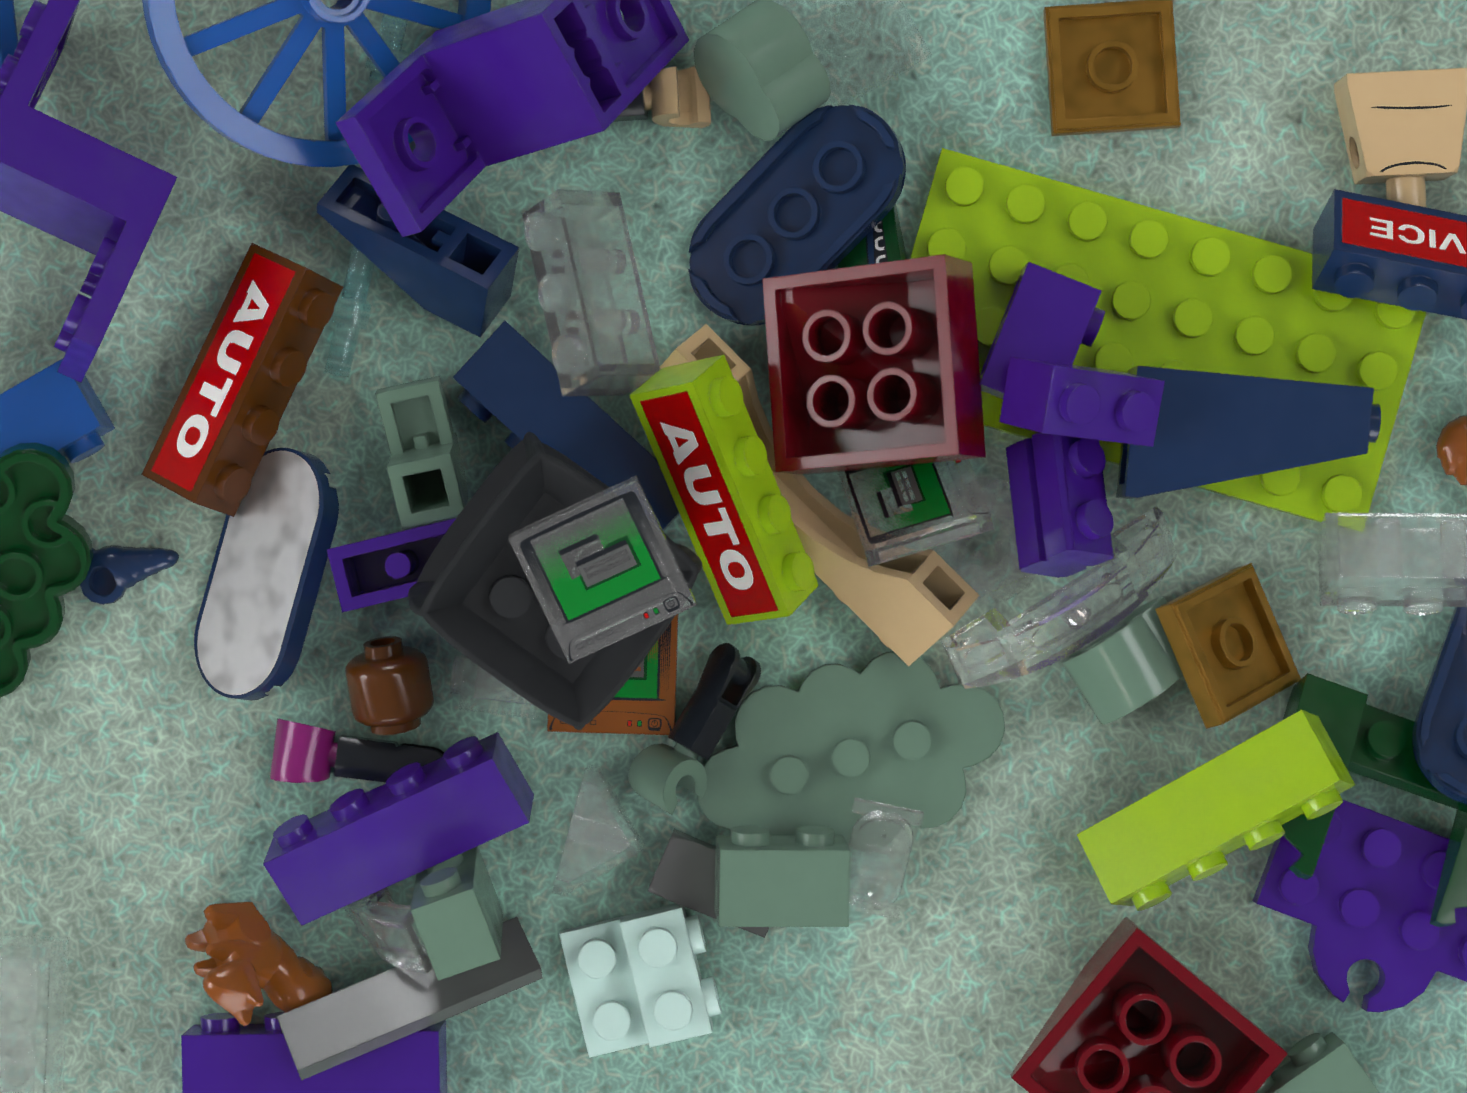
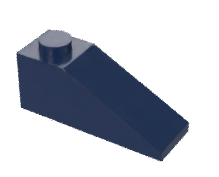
(445, 268)

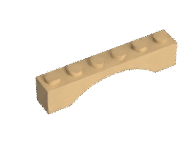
(902, 600)

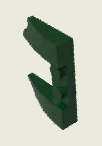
(1381, 749)

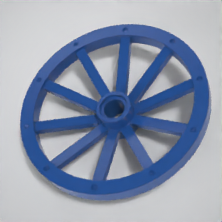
(242, 127)

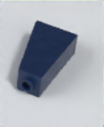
(1243, 427)

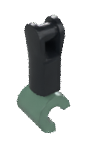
(697, 731)

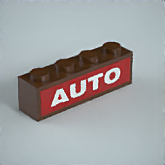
(242, 380)

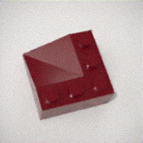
(874, 366)
(1145, 1027)

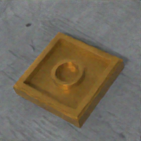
(1111, 67)
(1228, 645)

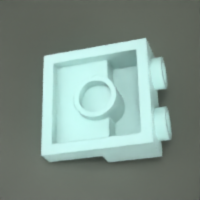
(640, 979)

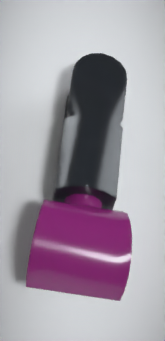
(308, 753)

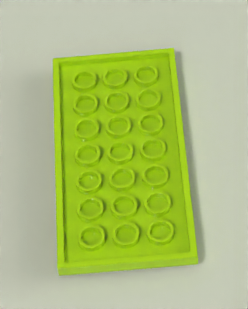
(1179, 301)

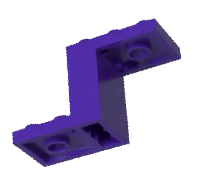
(502, 92)
(73, 184)

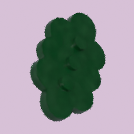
(40, 553)

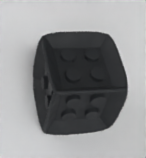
(487, 609)

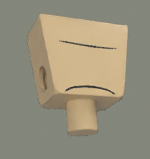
(1403, 128)

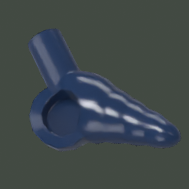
(120, 568)

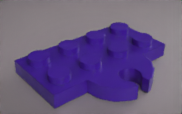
(1370, 903)

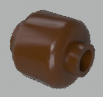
(389, 686)

